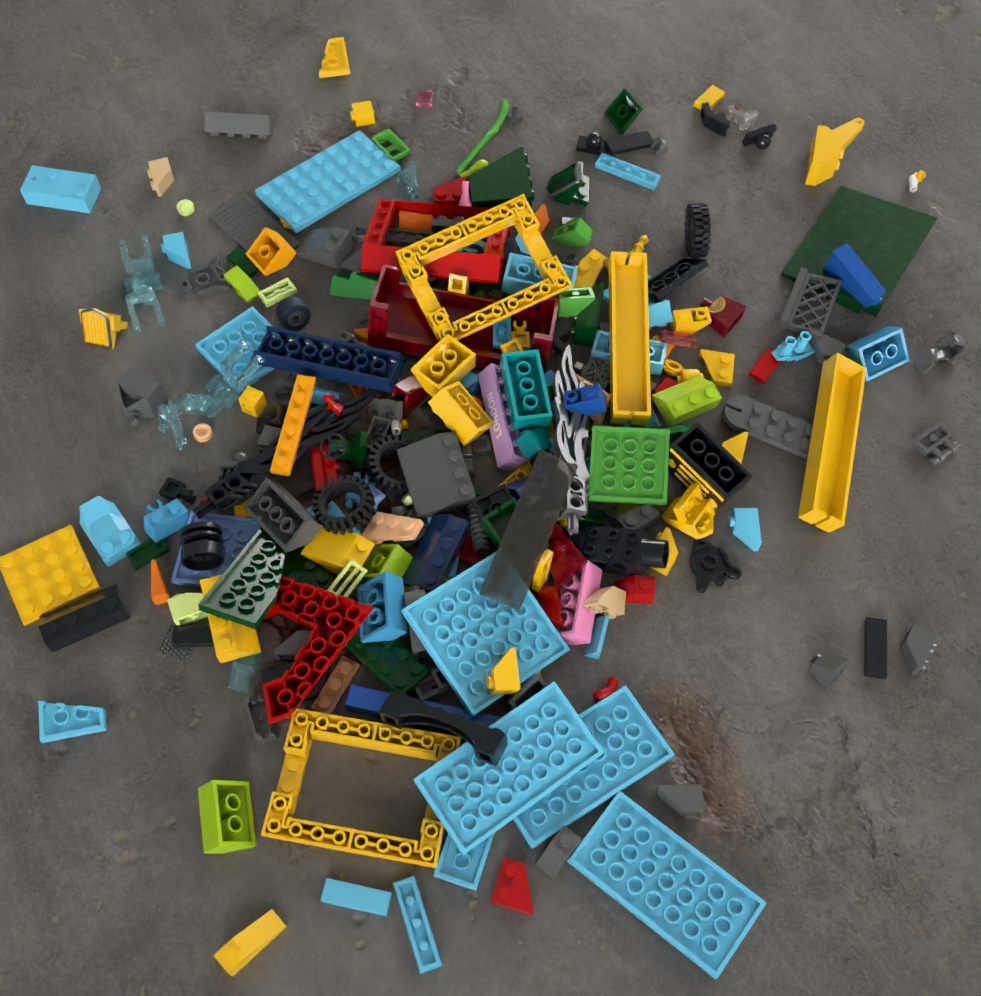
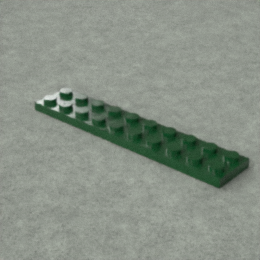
(385, 659)

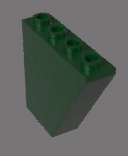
(502, 181)

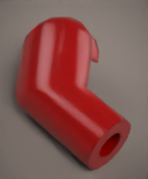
(611, 687)

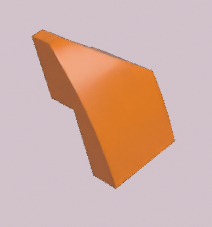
(543, 218)

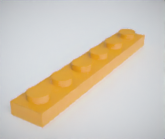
(293, 425)

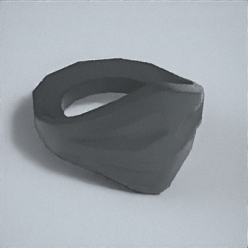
(275, 401)

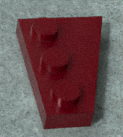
(566, 557)

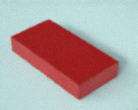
(764, 367)

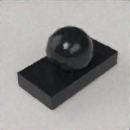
(760, 136)
(592, 144)

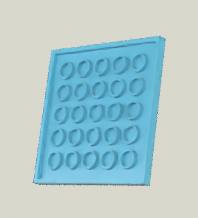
(472, 633)

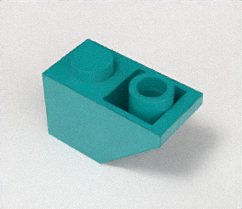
(533, 441)

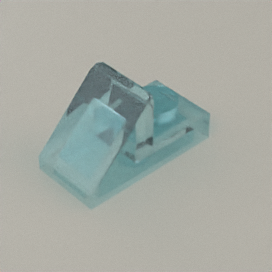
(408, 179)
(244, 672)

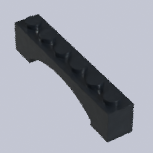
(402, 711)

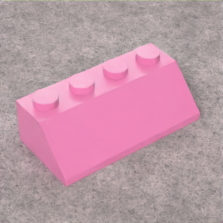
(576, 617)

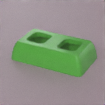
(397, 144)

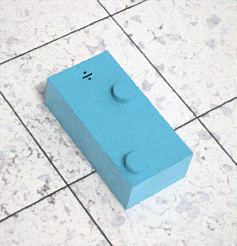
(60, 189)

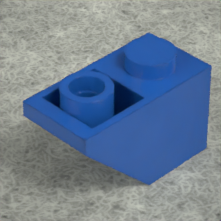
(586, 400)

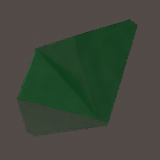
(624, 110)

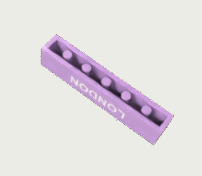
(503, 436)

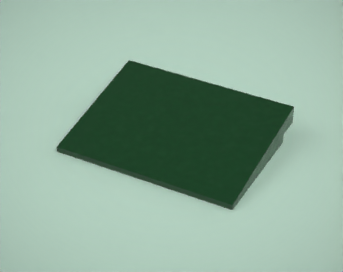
(876, 230)

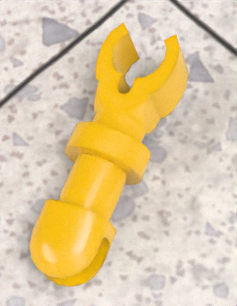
(639, 247)

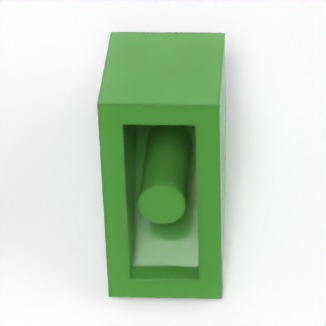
(573, 234)
(574, 301)

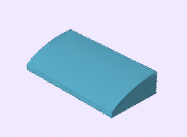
(657, 351)

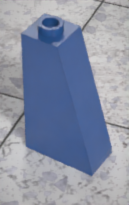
(855, 276)

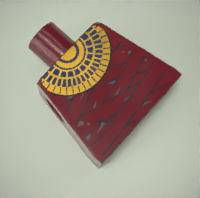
(723, 313)

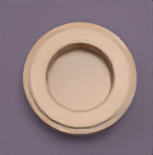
(202, 432)

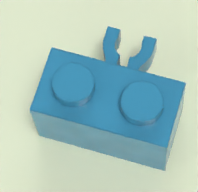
(165, 519)

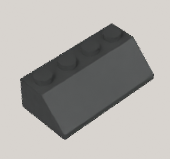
(239, 124)
(282, 516)

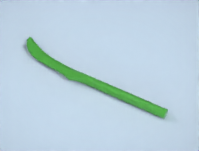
(492, 131)

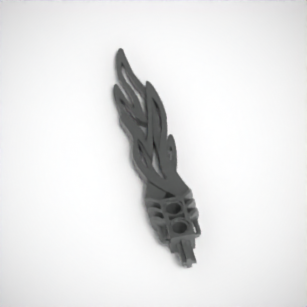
(576, 499)

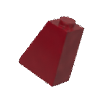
(410, 393)

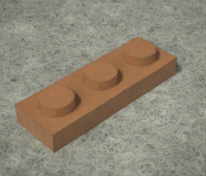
(336, 686)

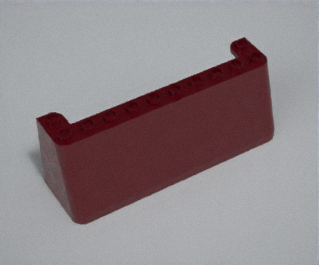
(401, 327)

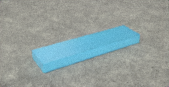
(627, 171)
(417, 924)

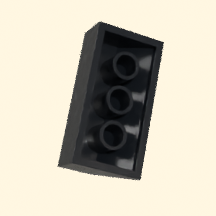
(83, 618)

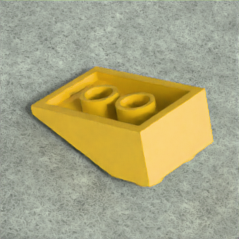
(336, 550)

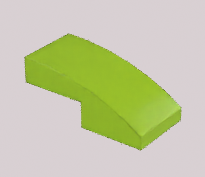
(242, 283)

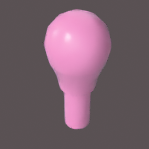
(465, 196)

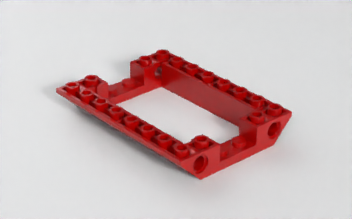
(478, 267)

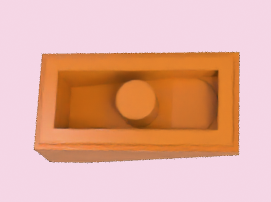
(159, 590)

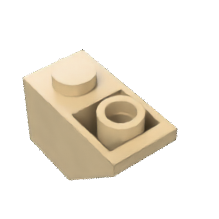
(162, 175)
(607, 601)

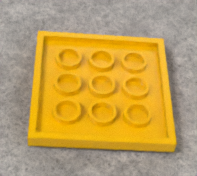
(48, 574)

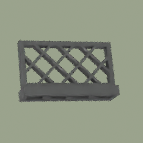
(796, 296)

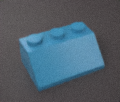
(879, 351)
(387, 597)

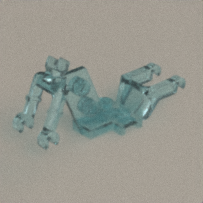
(141, 283)
(222, 393)

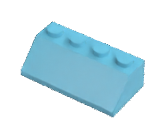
(523, 273)

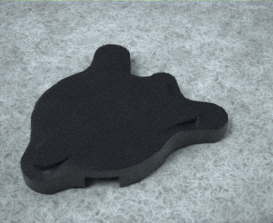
(711, 564)

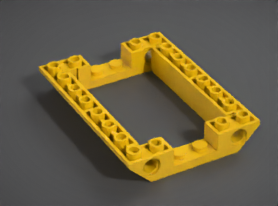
(512, 212)
(311, 725)

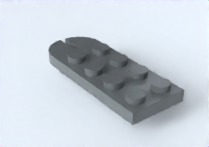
(768, 424)

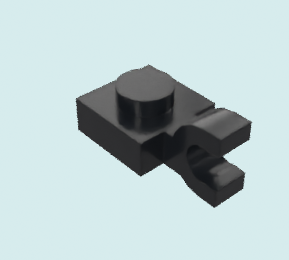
(175, 489)

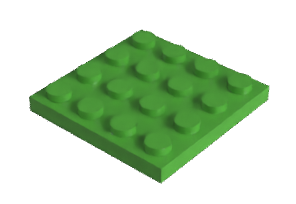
(629, 465)

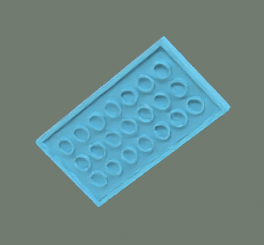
(327, 181)
(542, 752)
(631, 752)
(667, 884)

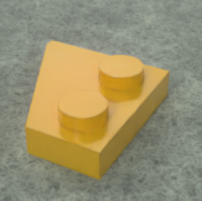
(719, 366)

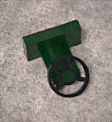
(350, 451)

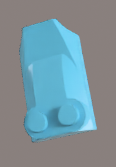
(107, 529)

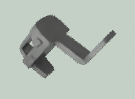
(944, 352)

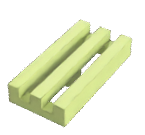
(279, 294)
(341, 575)

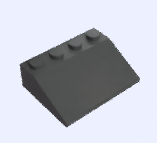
(436, 475)

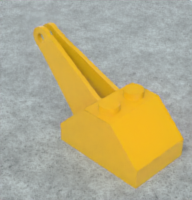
(828, 148)

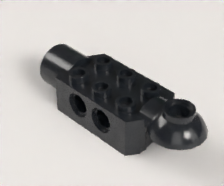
(620, 549)

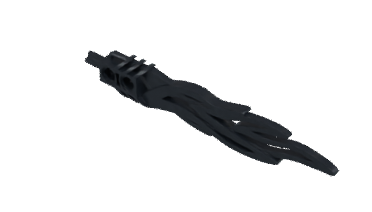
(259, 466)

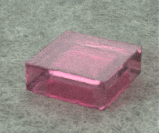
(424, 98)

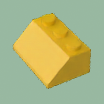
(444, 365)
(460, 412)

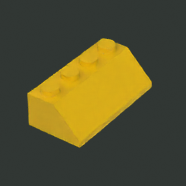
(230, 638)

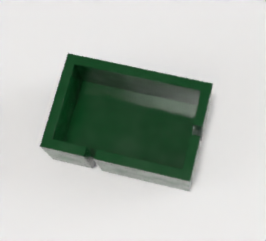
(496, 527)

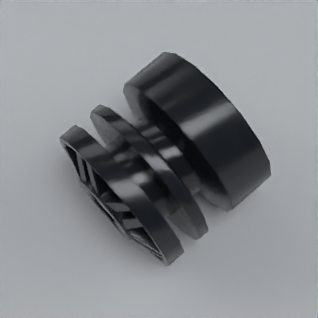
(202, 546)

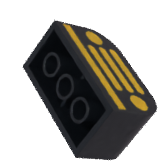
(704, 461)

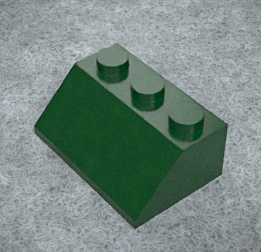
(588, 319)

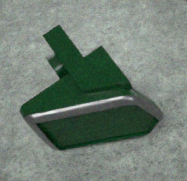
(569, 185)

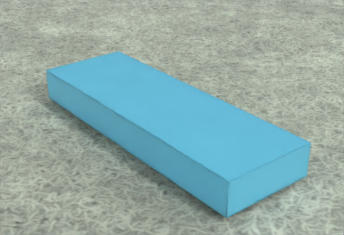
(356, 897)

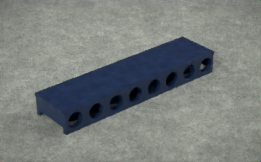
(330, 361)

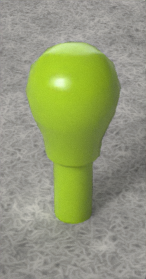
(476, 167)

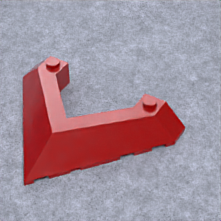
(332, 624)

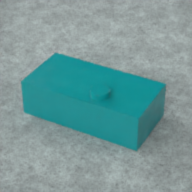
(525, 389)

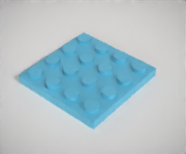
(246, 327)

